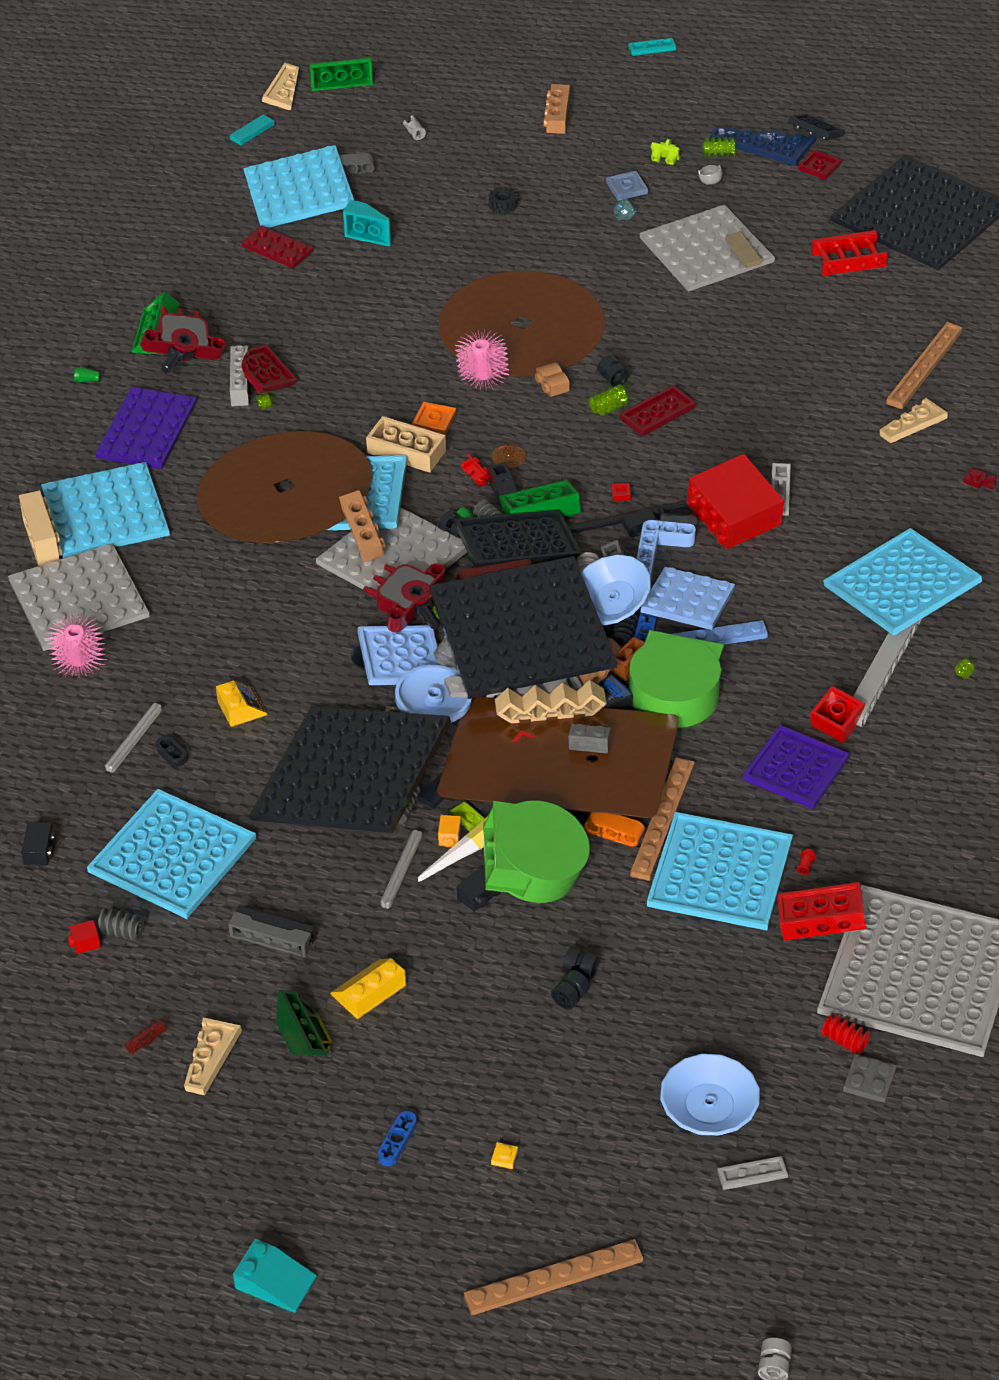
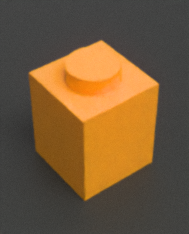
(449, 830)

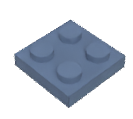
(626, 185)

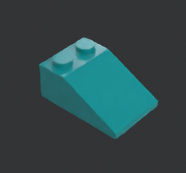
(366, 224)
(273, 1276)

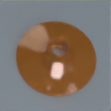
(510, 454)

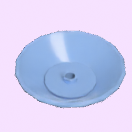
(617, 586)
(710, 1080)

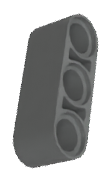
(357, 163)

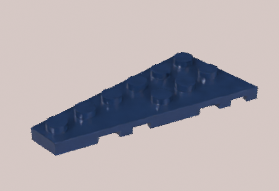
(768, 144)

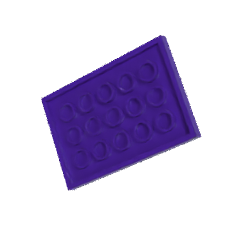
(146, 427)

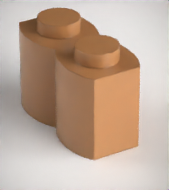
(552, 379)

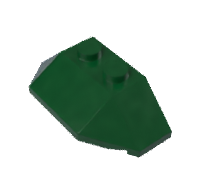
(301, 1025)

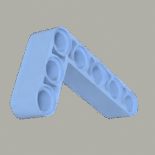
(662, 533)

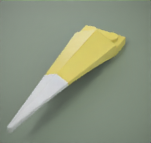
(467, 845)

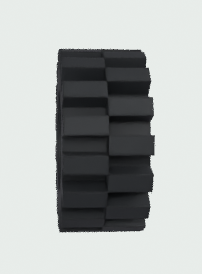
(503, 200)

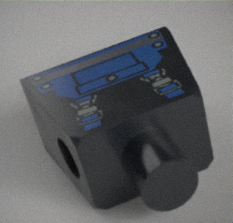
(616, 694)

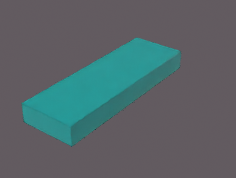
(652, 46)
(252, 130)

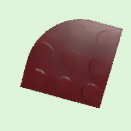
(266, 370)

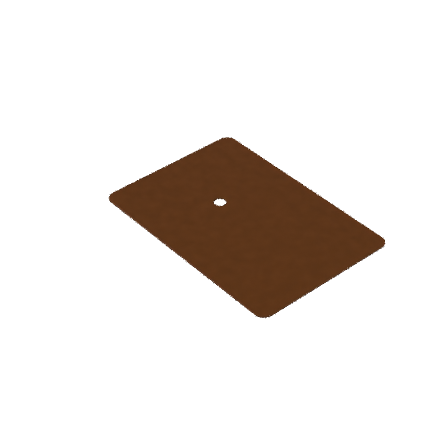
(542, 768)

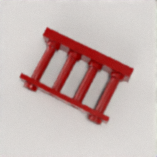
(849, 242)

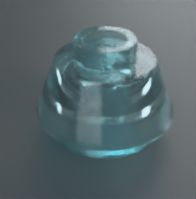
(624, 210)

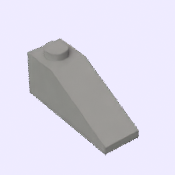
(781, 483)

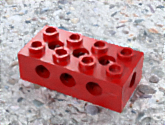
(821, 911)

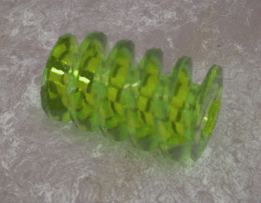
(719, 147)
(608, 400)

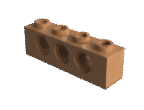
(557, 108)
(361, 525)

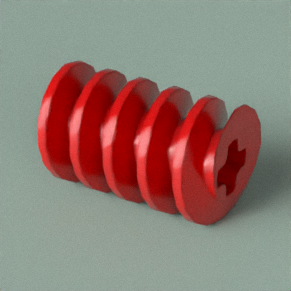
(845, 1034)

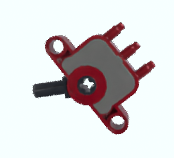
(181, 339)
(407, 594)

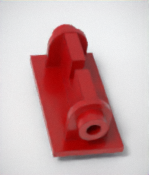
(472, 466)

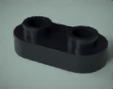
(174, 753)

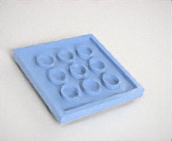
(688, 598)
(392, 654)

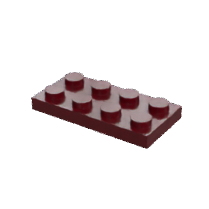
(277, 247)
(657, 410)

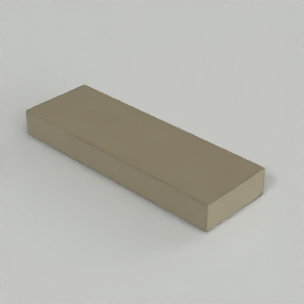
(743, 249)

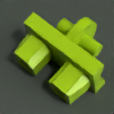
(665, 150)

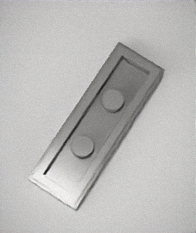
(752, 1172)

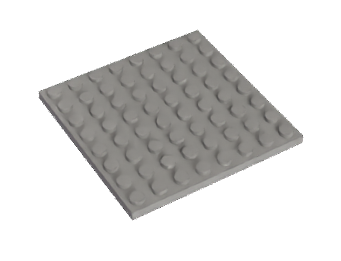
(918, 972)

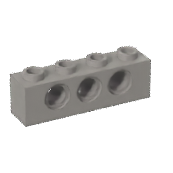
(238, 383)

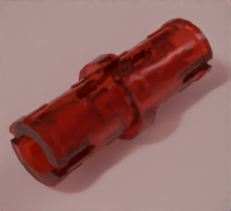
(134, 1044)

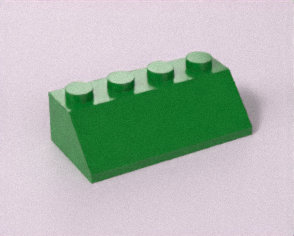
(341, 74)
(151, 316)
(551, 496)

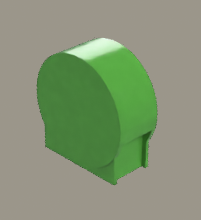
(676, 677)
(533, 850)

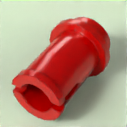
(807, 857)

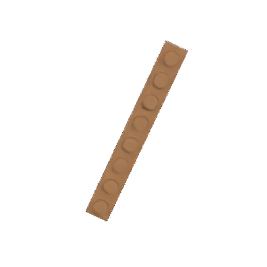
(924, 365)
(661, 822)
(553, 1277)

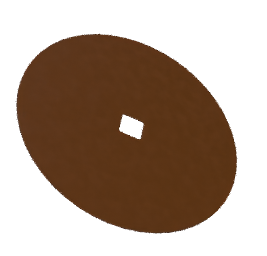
(563, 316)
(240, 492)

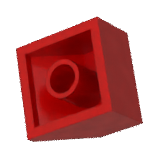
(837, 714)

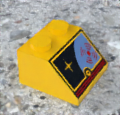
(239, 702)

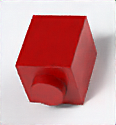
(84, 937)

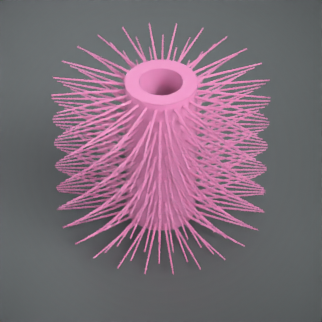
(482, 359)
(76, 645)

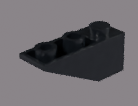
(501, 480)

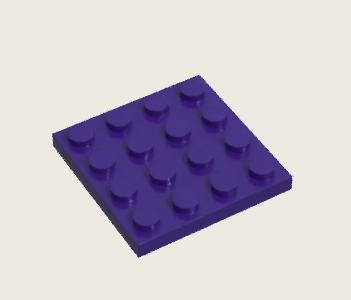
(796, 766)

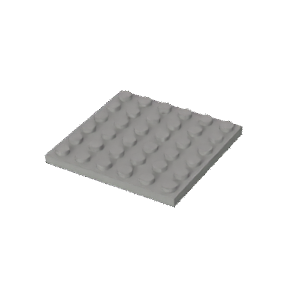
(697, 248)
(411, 543)
(79, 584)

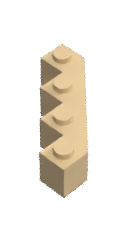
(561, 702)

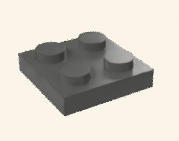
(869, 1078)

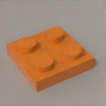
(434, 417)

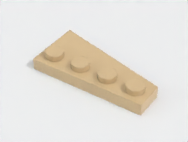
(282, 87)
(916, 420)
(213, 1047)

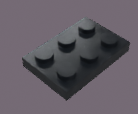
(816, 126)

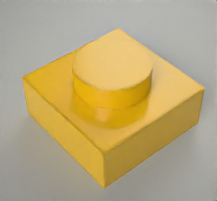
(504, 1155)

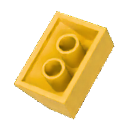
(370, 987)

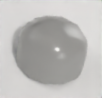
(710, 174)

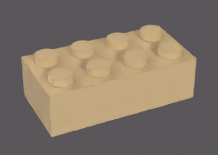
(420, 445)
(40, 528)

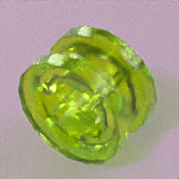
(264, 401)
(964, 668)

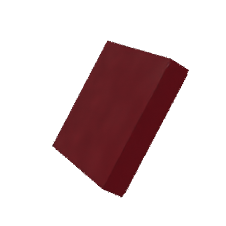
(819, 164)

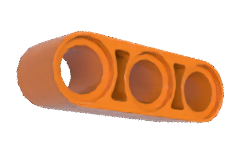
(615, 828)

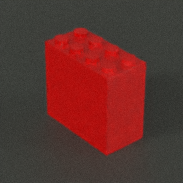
(735, 501)

